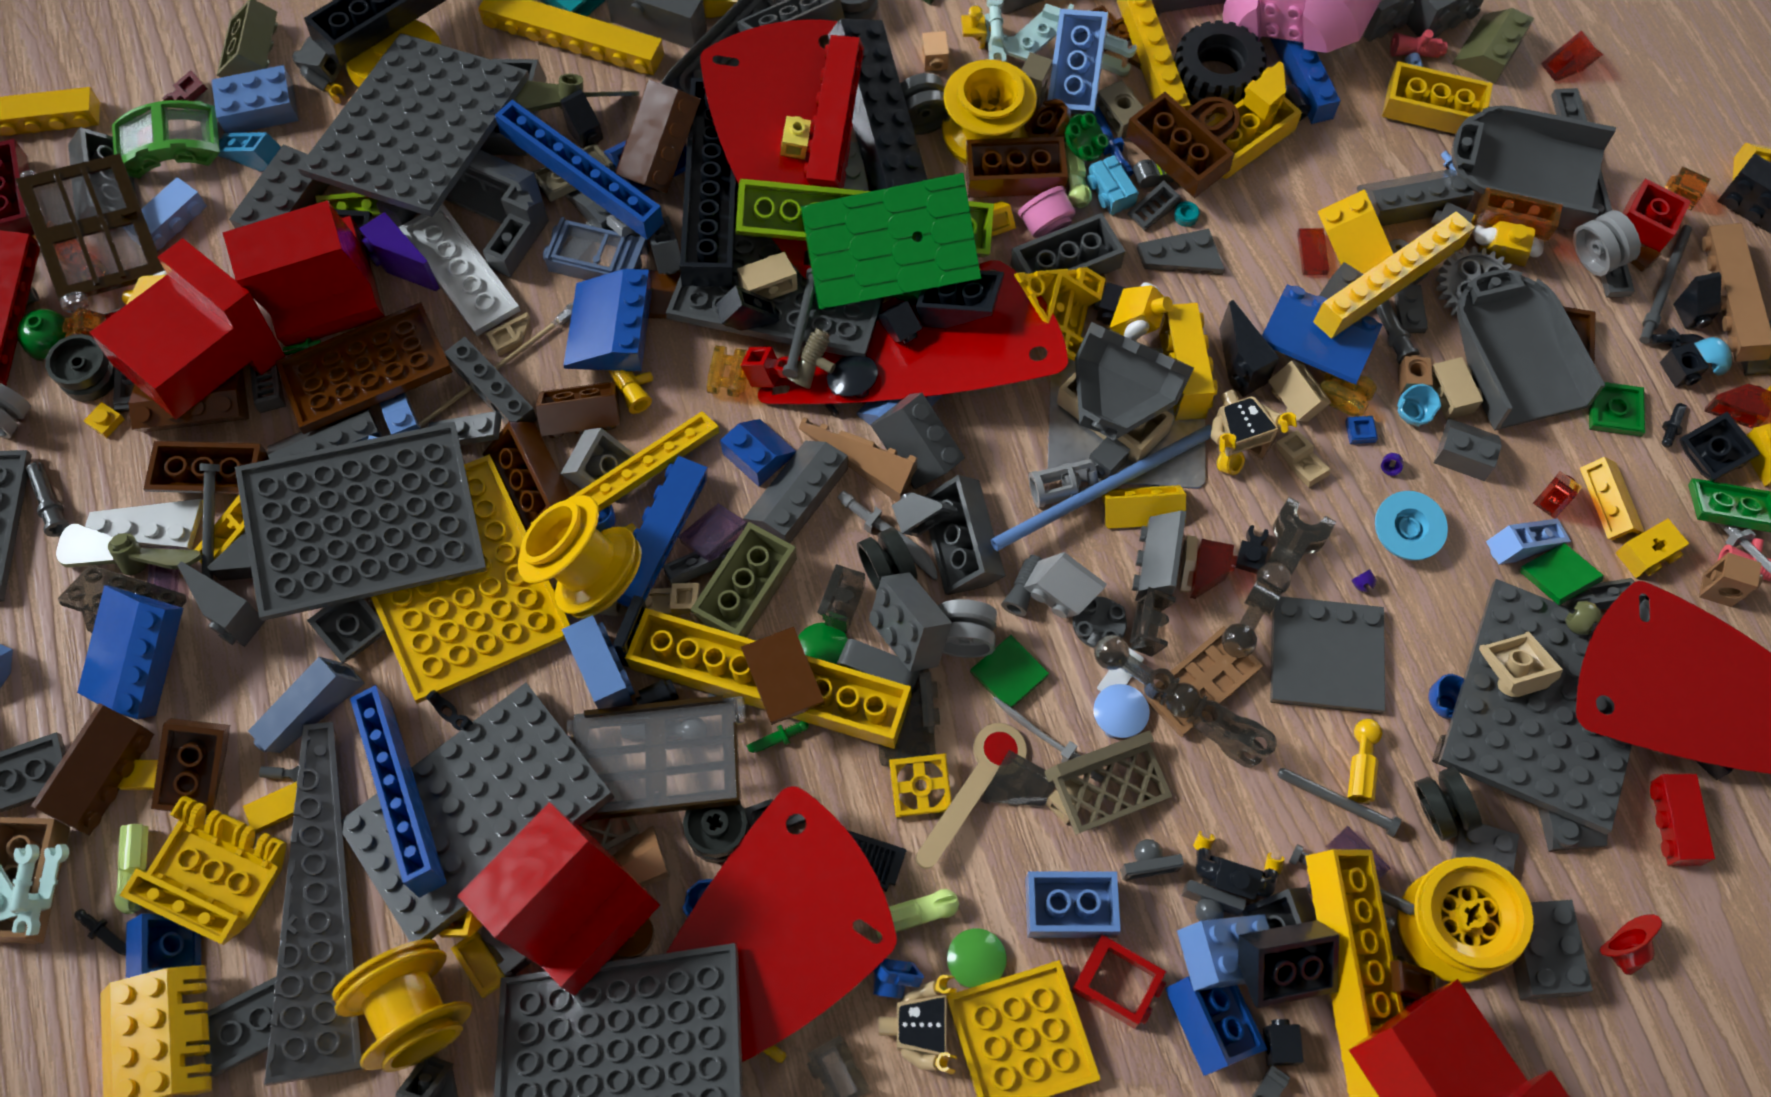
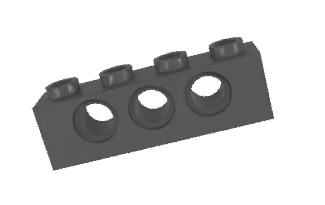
(488, 383)

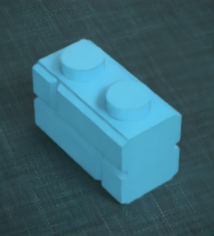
(1112, 185)

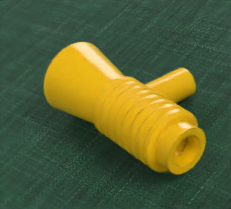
(629, 385)

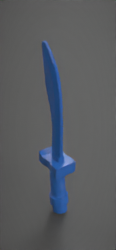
(1114, 146)

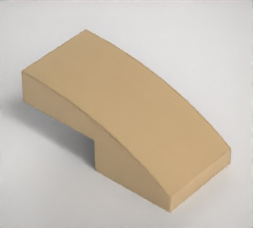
(1300, 457)

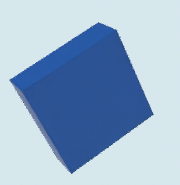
(1361, 430)

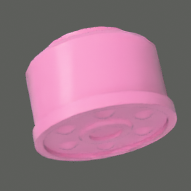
(1047, 212)

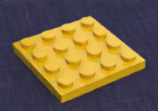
(1023, 1035)

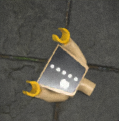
(1246, 424)
(922, 1026)

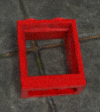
(1154, 989)

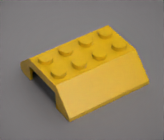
(208, 873)
(148, 1034)

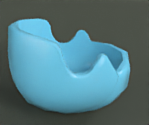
(1717, 353)
(1418, 404)

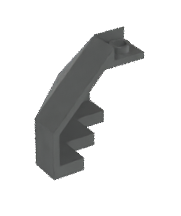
(1124, 382)

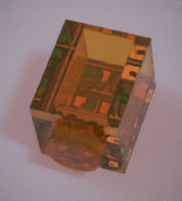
(1688, 185)

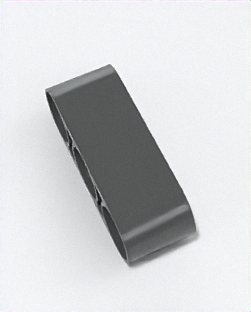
(876, 662)

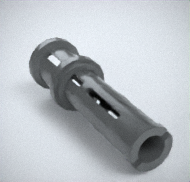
(1398, 337)
(49, 508)

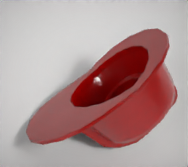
(1633, 944)

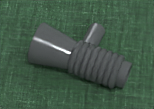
(1019, 598)

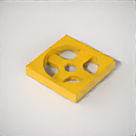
(919, 774)

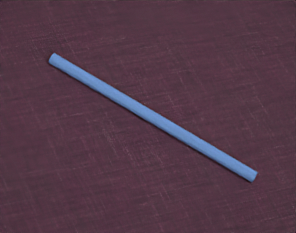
(1101, 488)

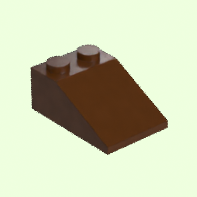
(190, 763)

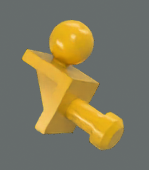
(974, 25)

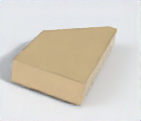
(509, 334)
(1189, 559)

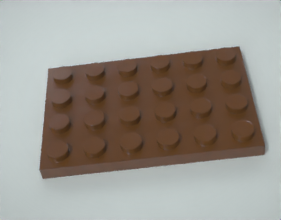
(362, 367)

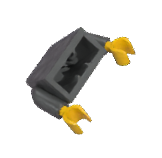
(318, 68)

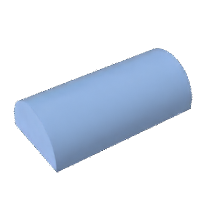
(1078, 59)

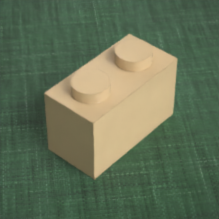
(769, 276)
(1456, 388)
(1299, 391)

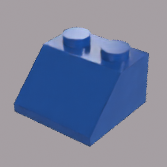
(756, 450)
(159, 944)

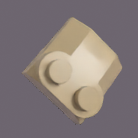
(1521, 665)

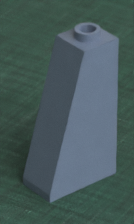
(305, 702)

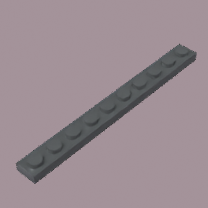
(1569, 104)

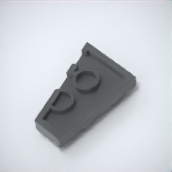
(1183, 251)

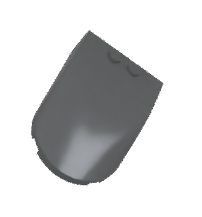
(1534, 157)
(1523, 350)

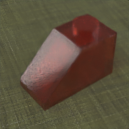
(1572, 57)
(1746, 404)
(1557, 494)
(1212, 566)

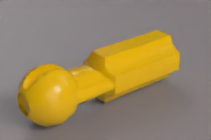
(1364, 765)

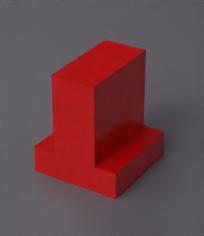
(306, 272)
(187, 332)
(559, 899)
(1445, 1050)

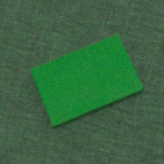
(1731, 504)

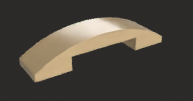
(669, 601)

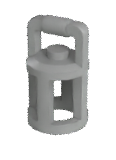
(1070, 481)

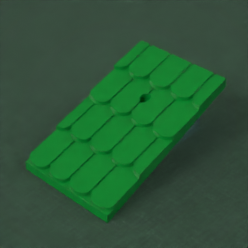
(866, 248)

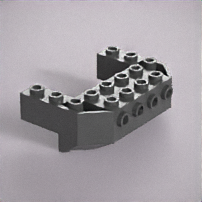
(502, 195)

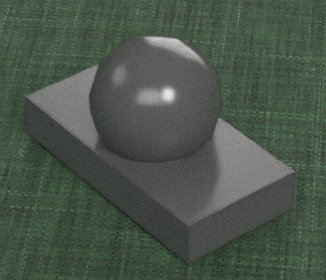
(1150, 862)
(1211, 901)

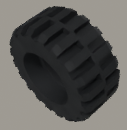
(1224, 44)

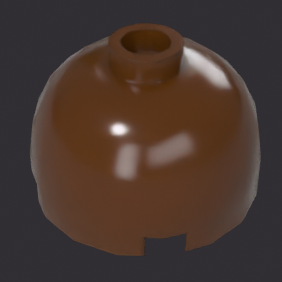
(1049, 120)

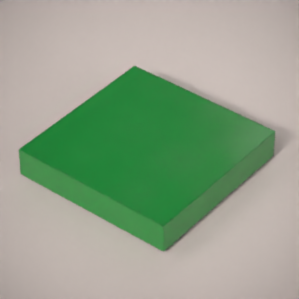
(1619, 410)
(1561, 574)
(1009, 672)

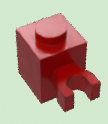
(763, 367)

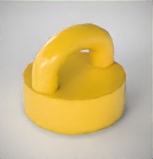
(1232, 464)

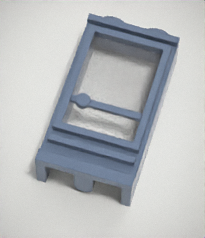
(591, 251)

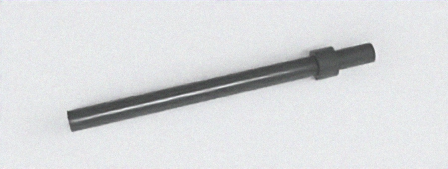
(1653, 318)

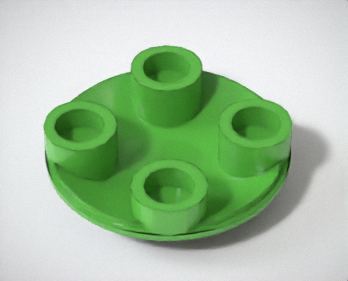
(976, 957)

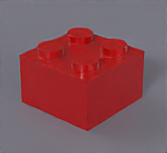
(1655, 213)

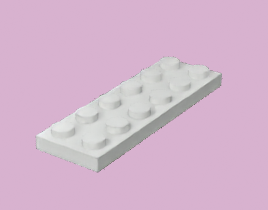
(461, 270)

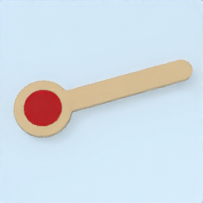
(989, 751)

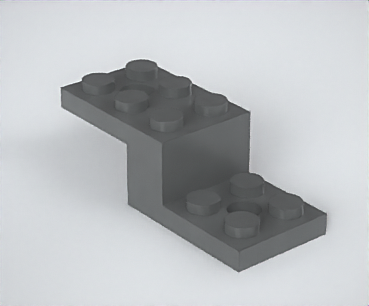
(1420, 16)

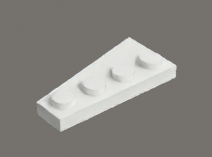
(152, 525)

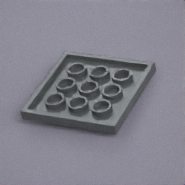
(1328, 655)

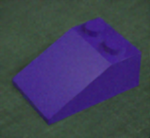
(396, 253)

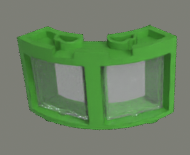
(166, 132)

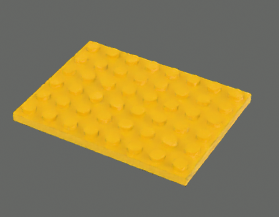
(479, 620)

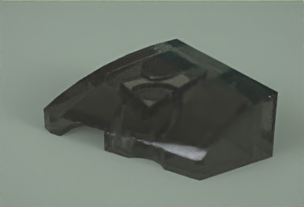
(1019, 783)

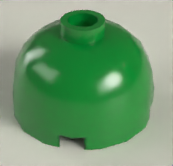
(40, 332)

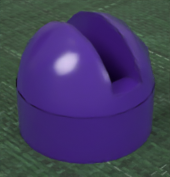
(1392, 471)
(1364, 578)

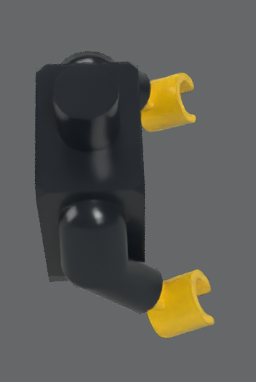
(1235, 876)

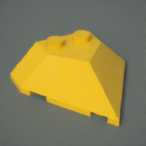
(1067, 297)

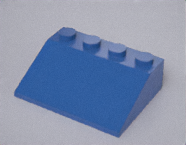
(610, 322)
(1297, 336)
(129, 652)

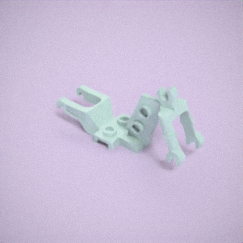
(1039, 33)
(17, 900)

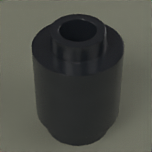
(1297, 97)
(658, 692)

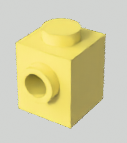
(795, 137)

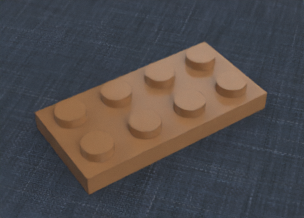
(1212, 673)

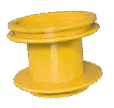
(986, 103)
(589, 564)
(1498, 917)
(401, 1005)

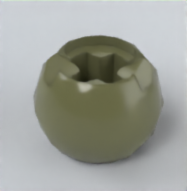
(1583, 618)

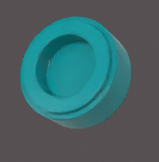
(1186, 214)

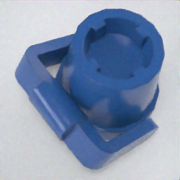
(893, 977)

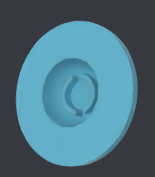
(1411, 525)

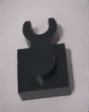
(1251, 552)

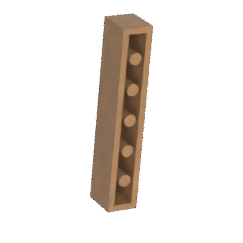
(1740, 293)

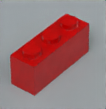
(1682, 820)

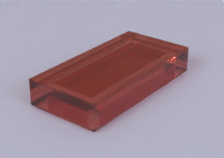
(1313, 251)

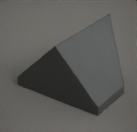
(430, 1079)

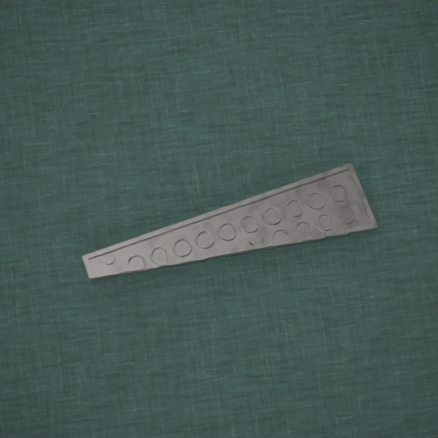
(315, 929)

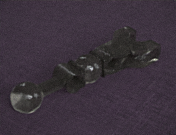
(1274, 577)
(1184, 700)

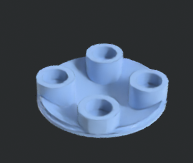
(1121, 711)

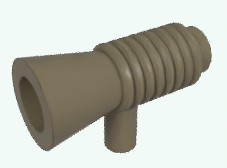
(812, 357)

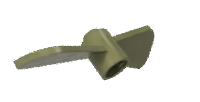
(542, 95)
(88, 547)

